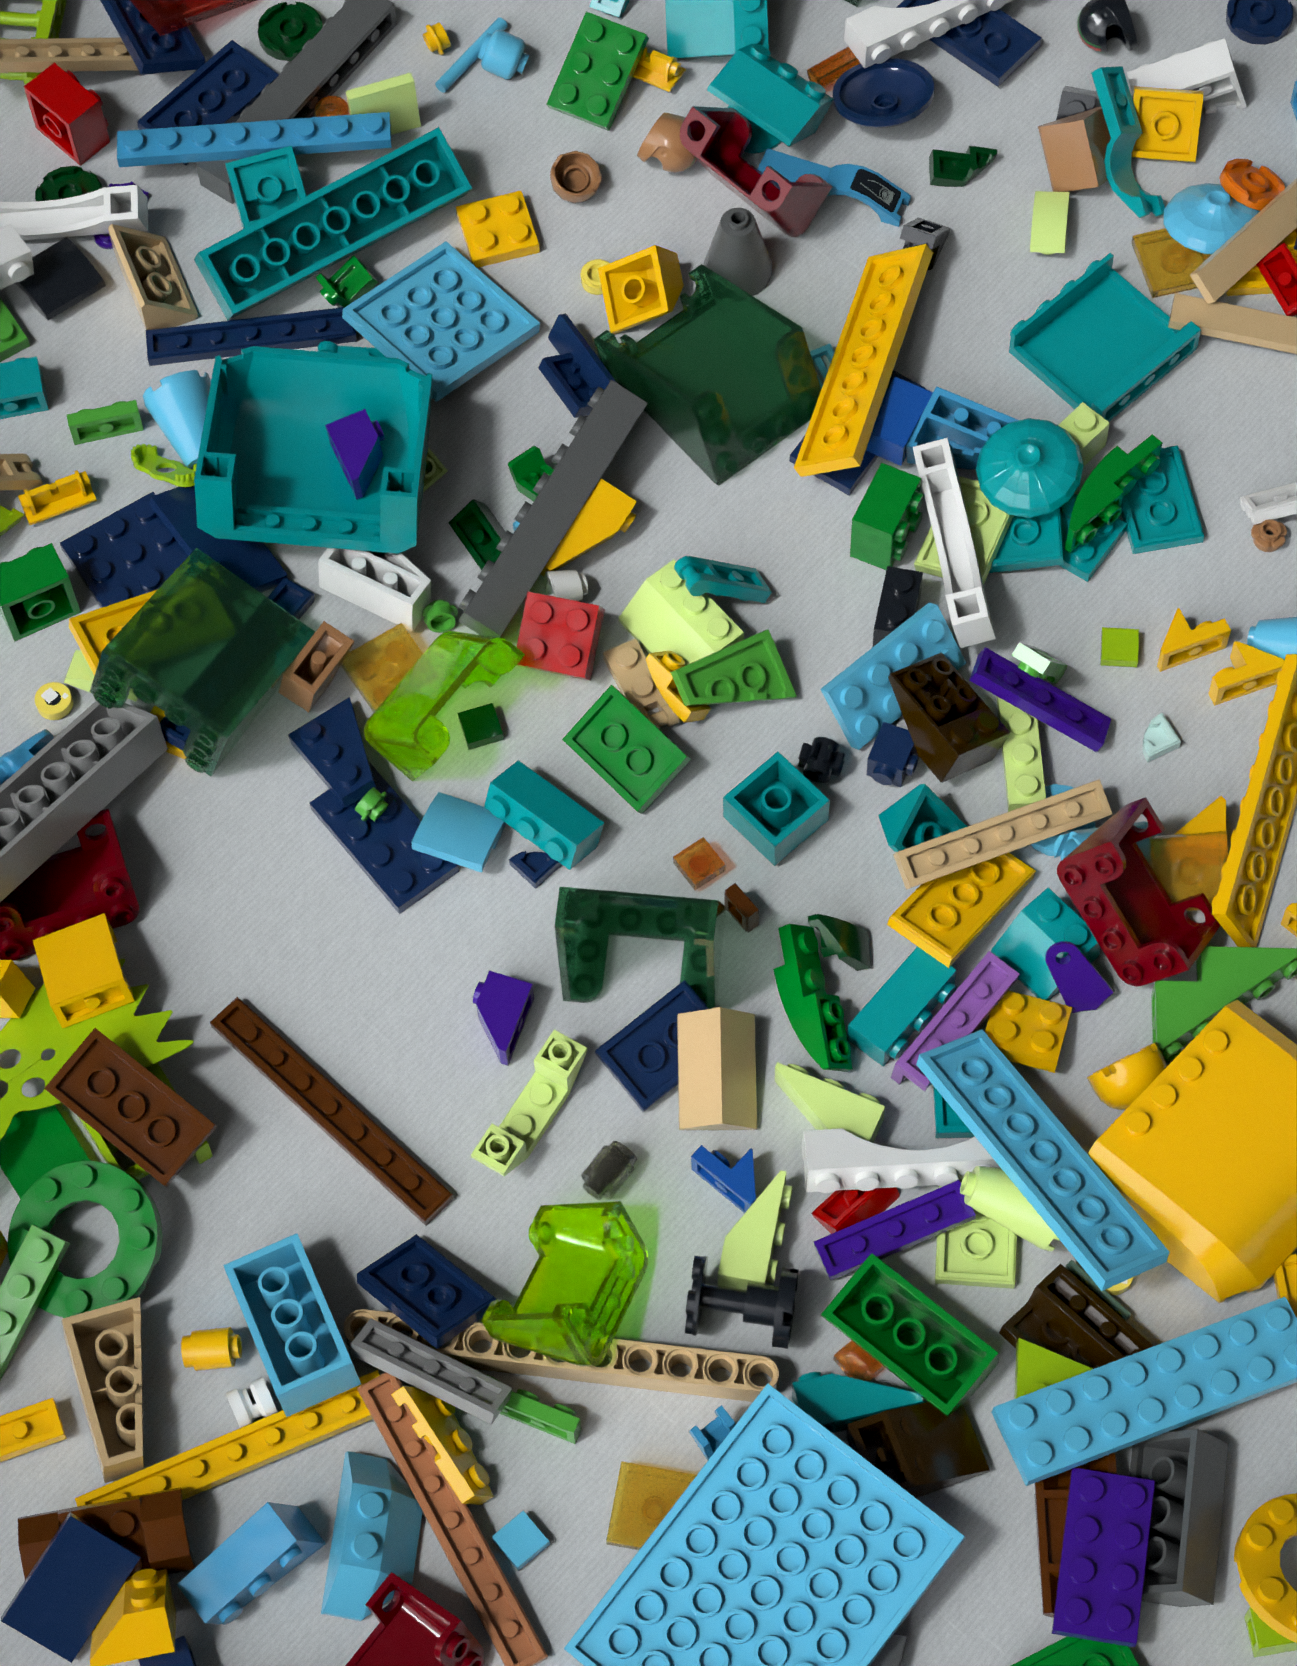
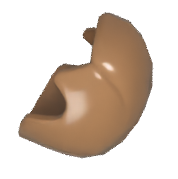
(575, 176)

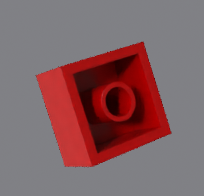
(67, 113)
(559, 635)

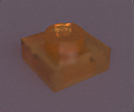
(699, 863)
(857, 1362)

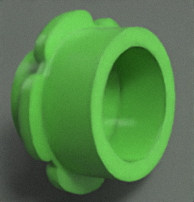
(440, 616)
(372, 805)

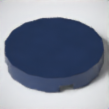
(1259, 20)

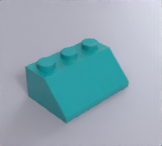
(771, 94)

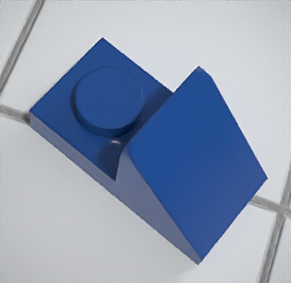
(734, 1183)

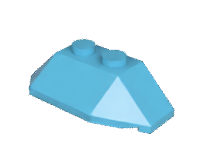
(371, 1535)

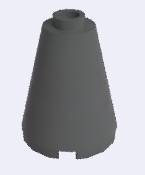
(740, 252)

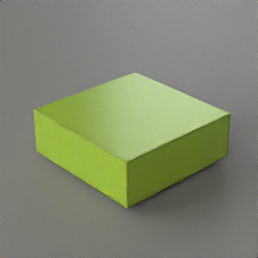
(1119, 647)

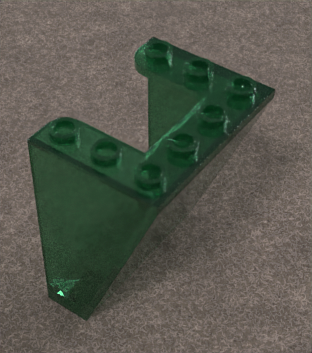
(719, 375)
(204, 655)
(591, 915)

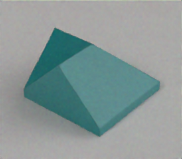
(918, 819)

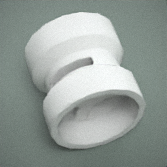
(242, 1406)

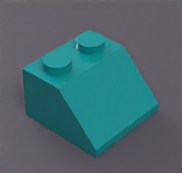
(1033, 932)

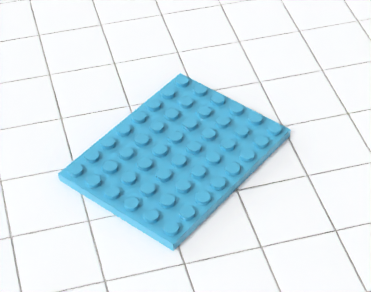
(772, 1557)

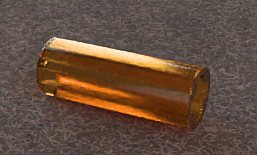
(832, 68)

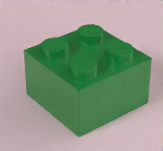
(886, 517)
(35, 592)

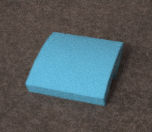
(458, 832)

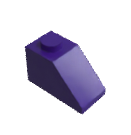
(357, 448)
(503, 1010)

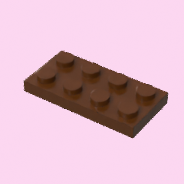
(130, 1107)

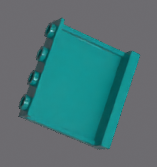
(1101, 341)

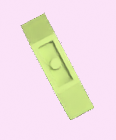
(535, 1108)

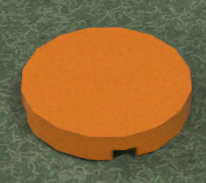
(1249, 184)

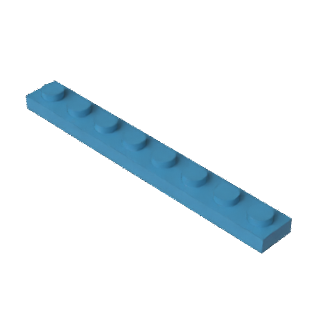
(253, 138)

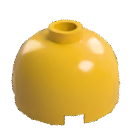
(1128, 1077)

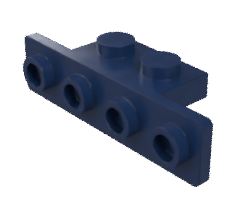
(576, 370)

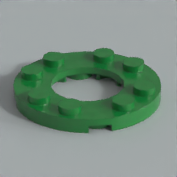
(137, 1226)

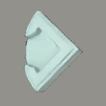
(1159, 738)

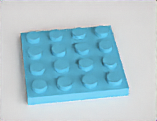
(441, 319)

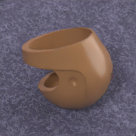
(665, 144)

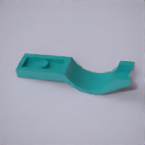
(1124, 131)

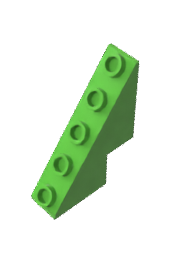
(1223, 976)

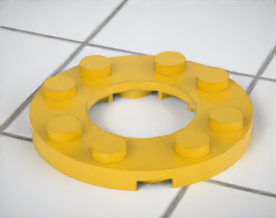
(1259, 1564)

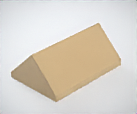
(152, 278)
(716, 1070)

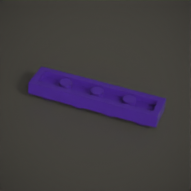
(1040, 699)
(894, 1230)

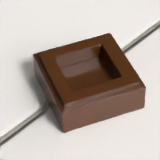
(741, 908)

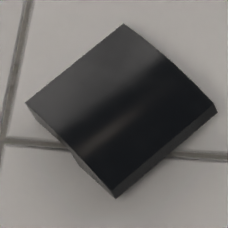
(60, 279)

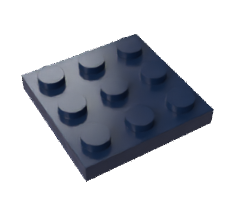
(124, 553)

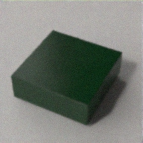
(480, 726)

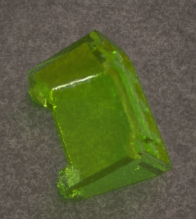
(406, 723)
(578, 1285)

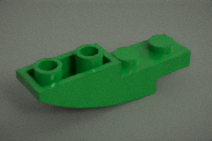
(1104, 489)
(812, 1012)

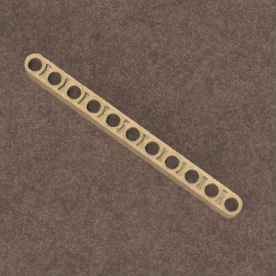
(616, 1373)

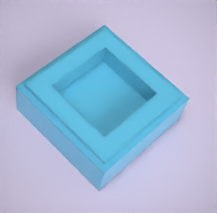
(520, 1540)

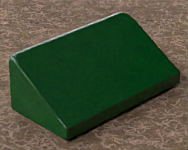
(478, 532)

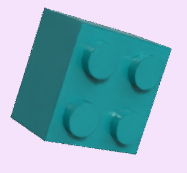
(776, 808)

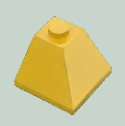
(640, 287)

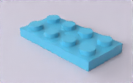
(862, 692)

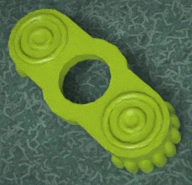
(147, 460)

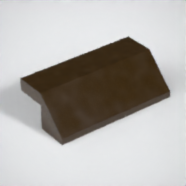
(1073, 1323)

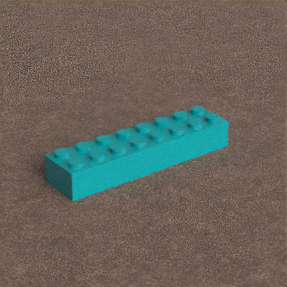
(332, 223)

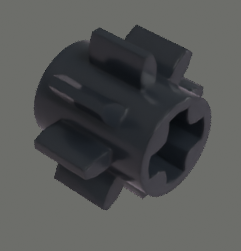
(821, 759)

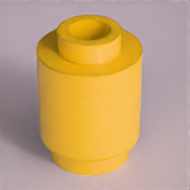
(211, 1349)

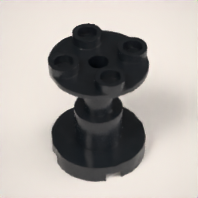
(758, 1304)

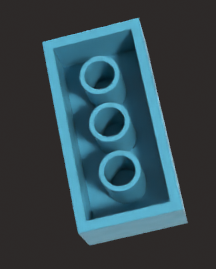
(291, 1325)

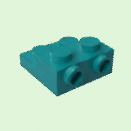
(264, 184)

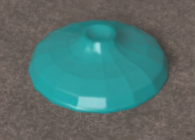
(1029, 467)

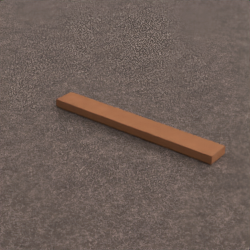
(453, 1528)

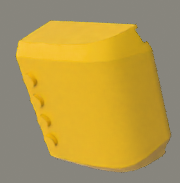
(1215, 1154)

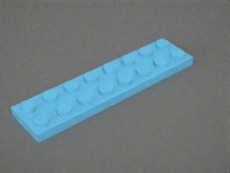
(1043, 1160)
(1150, 1392)

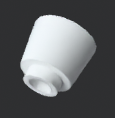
(566, 584)

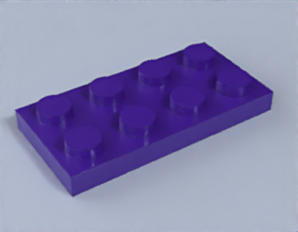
(1103, 1557)

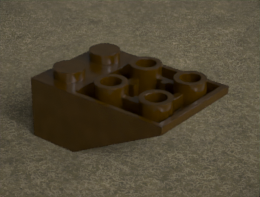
(946, 717)
(920, 1447)

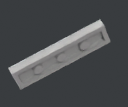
(430, 1371)

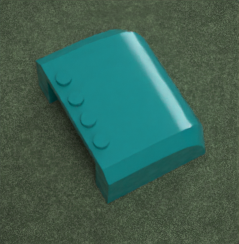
(269, 460)

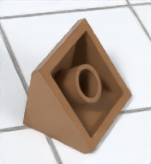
(1076, 150)

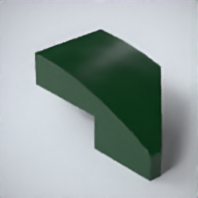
(958, 169)
(843, 939)

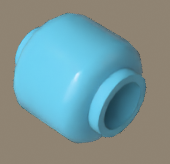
(503, 54)

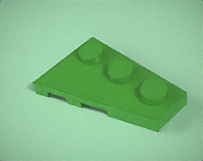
(736, 674)

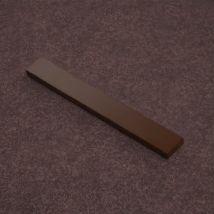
(332, 1111)

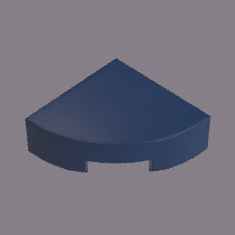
(534, 866)

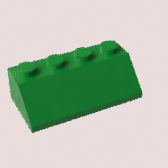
(911, 1336)

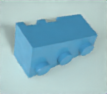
(959, 420)
(250, 1562)

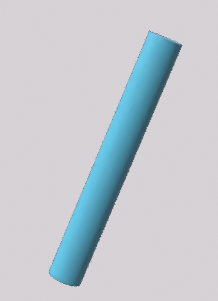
(467, 58)

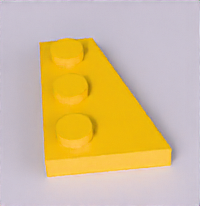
(454, 1456)

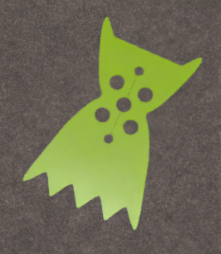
(41, 1030)

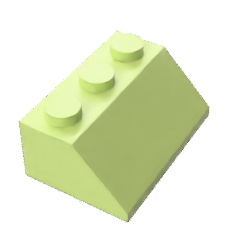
(671, 619)

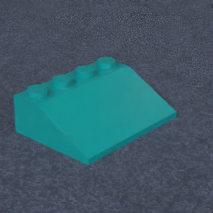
(714, 27)

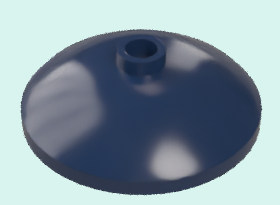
(883, 93)

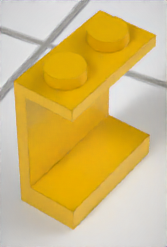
(82, 971)

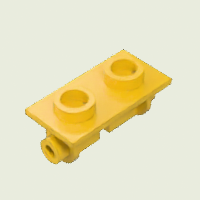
(659, 70)
(57, 497)

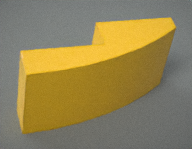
(660, 666)

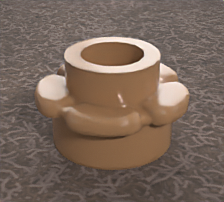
(1267, 542)

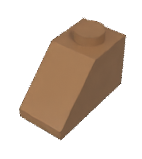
(315, 666)

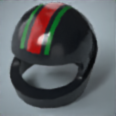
(1106, 20)

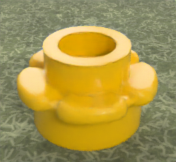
(436, 38)

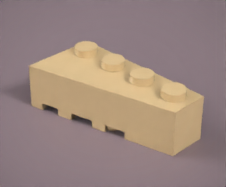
(109, 1376)

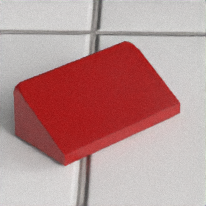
(1280, 273)
(853, 1206)

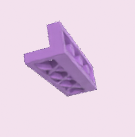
(959, 1015)

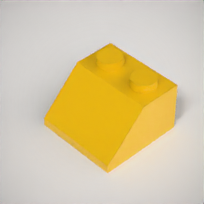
(137, 1621)

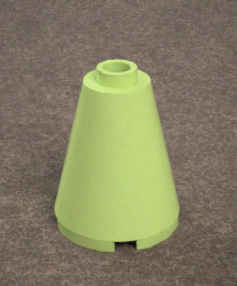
(999, 1199)

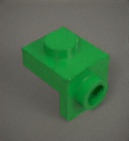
(347, 283)
(527, 470)

